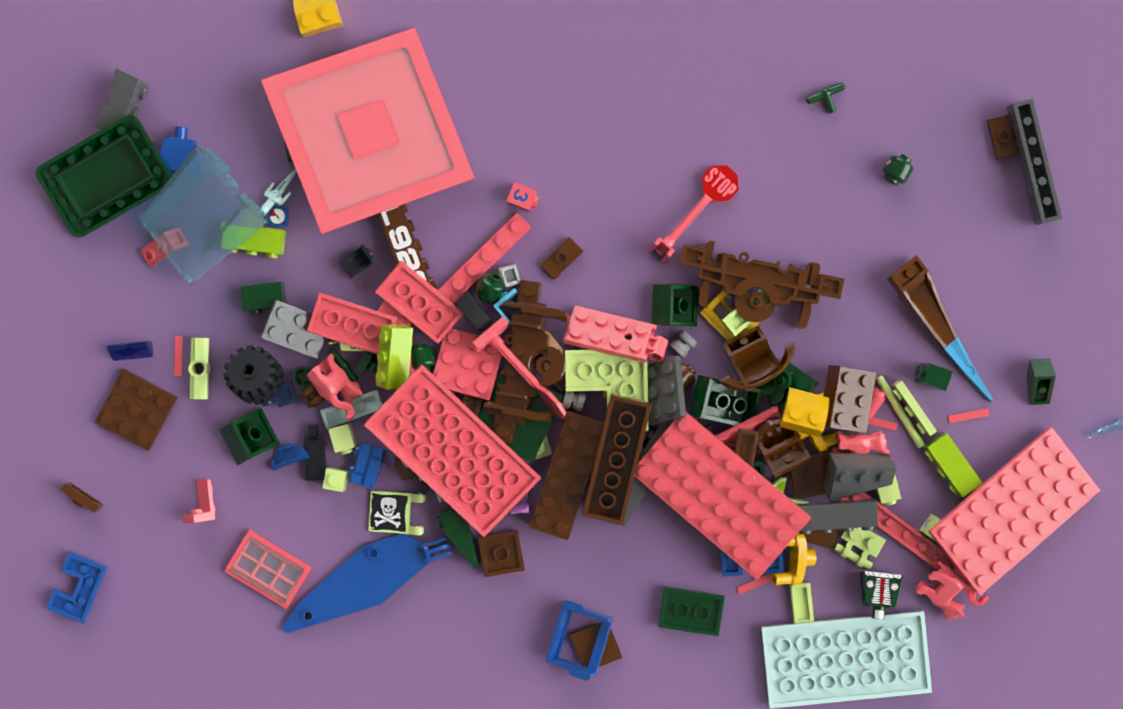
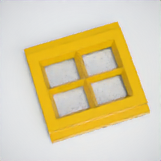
(718, 309)

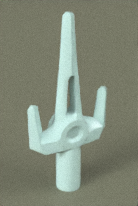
(274, 196)

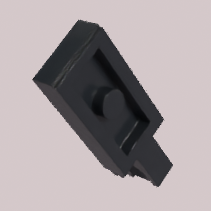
(315, 447)

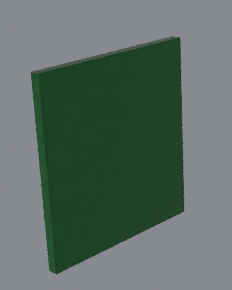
(527, 437)

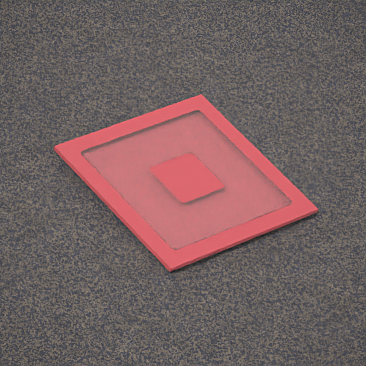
(367, 130)

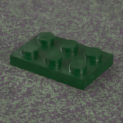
(691, 611)

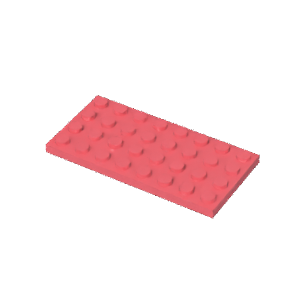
(452, 450)
(721, 495)
(1014, 511)

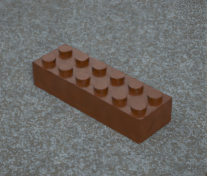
(616, 459)
(567, 475)

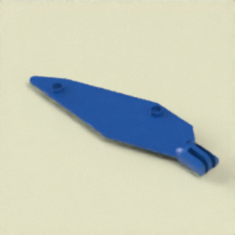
(365, 579)

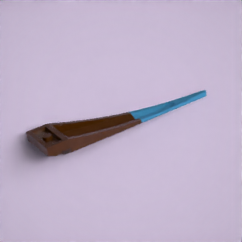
(921, 298)

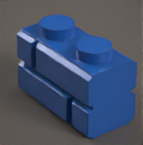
(367, 464)

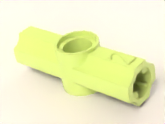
(199, 354)

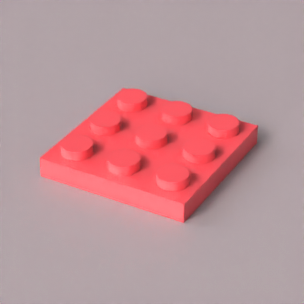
(463, 369)

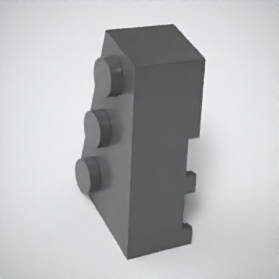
(123, 99)
(857, 473)

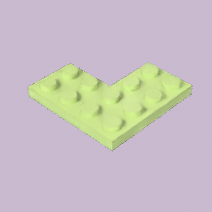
(605, 372)

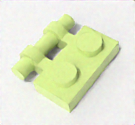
(865, 540)

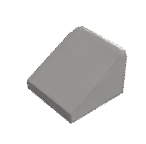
(509, 275)

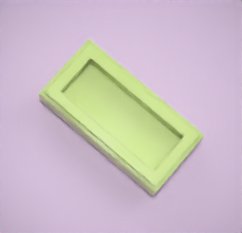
(801, 603)

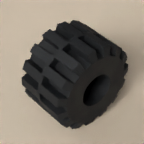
(253, 375)

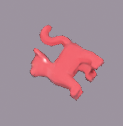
(331, 382)
(861, 443)
(948, 586)

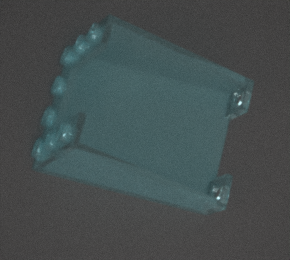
(201, 214)

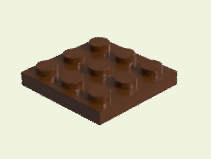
(136, 409)

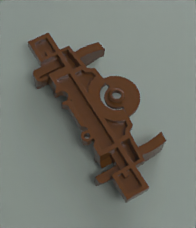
(780, 285)
(527, 343)

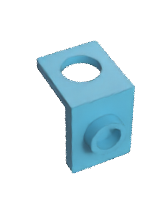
(503, 298)

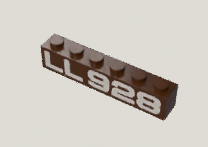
(402, 241)

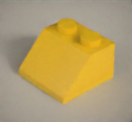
(316, 16)
(805, 412)

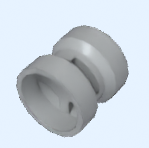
(679, 347)
(574, 401)

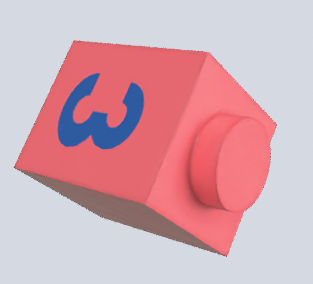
(523, 197)

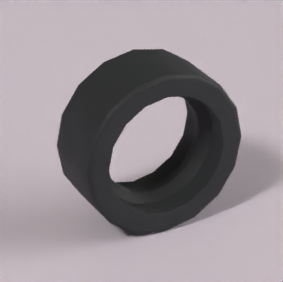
(473, 311)

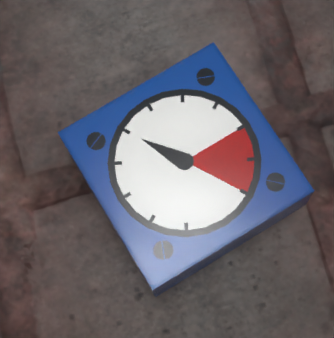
(278, 216)

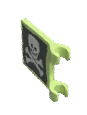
(392, 512)

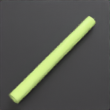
(900, 411)

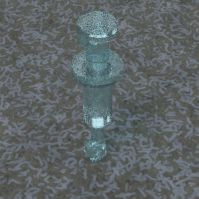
(1117, 425)

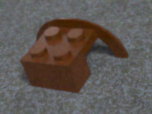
(754, 360)

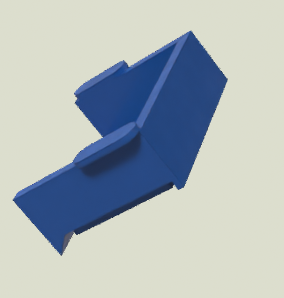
(575, 669)

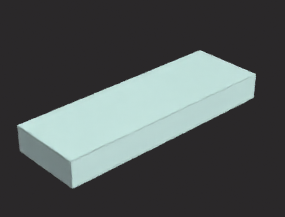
(362, 406)

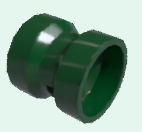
(300, 377)

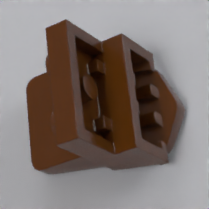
(781, 448)

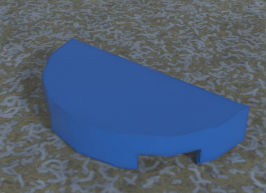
(288, 455)

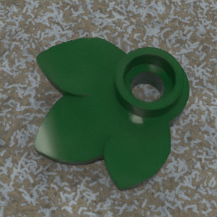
(775, 389)

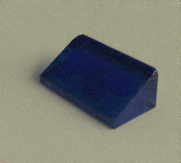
(130, 350)

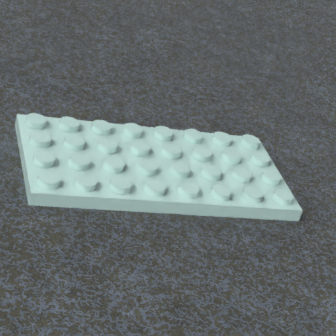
(846, 659)

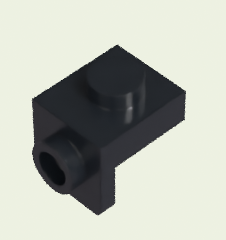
(357, 261)

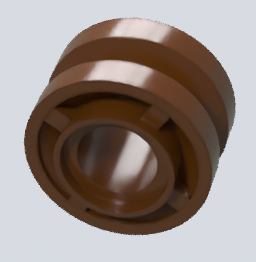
(313, 397)

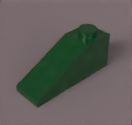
(460, 534)

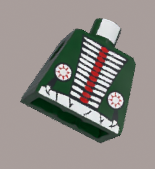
(880, 591)

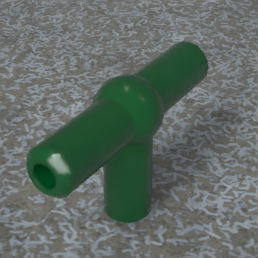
(825, 94)
(344, 365)

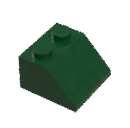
(674, 305)
(249, 436)

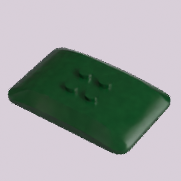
(104, 176)

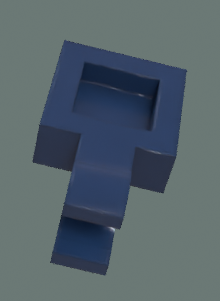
(285, 396)

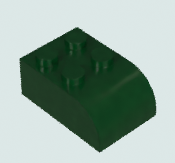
(721, 404)

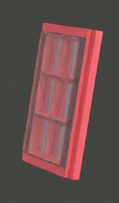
(268, 569)

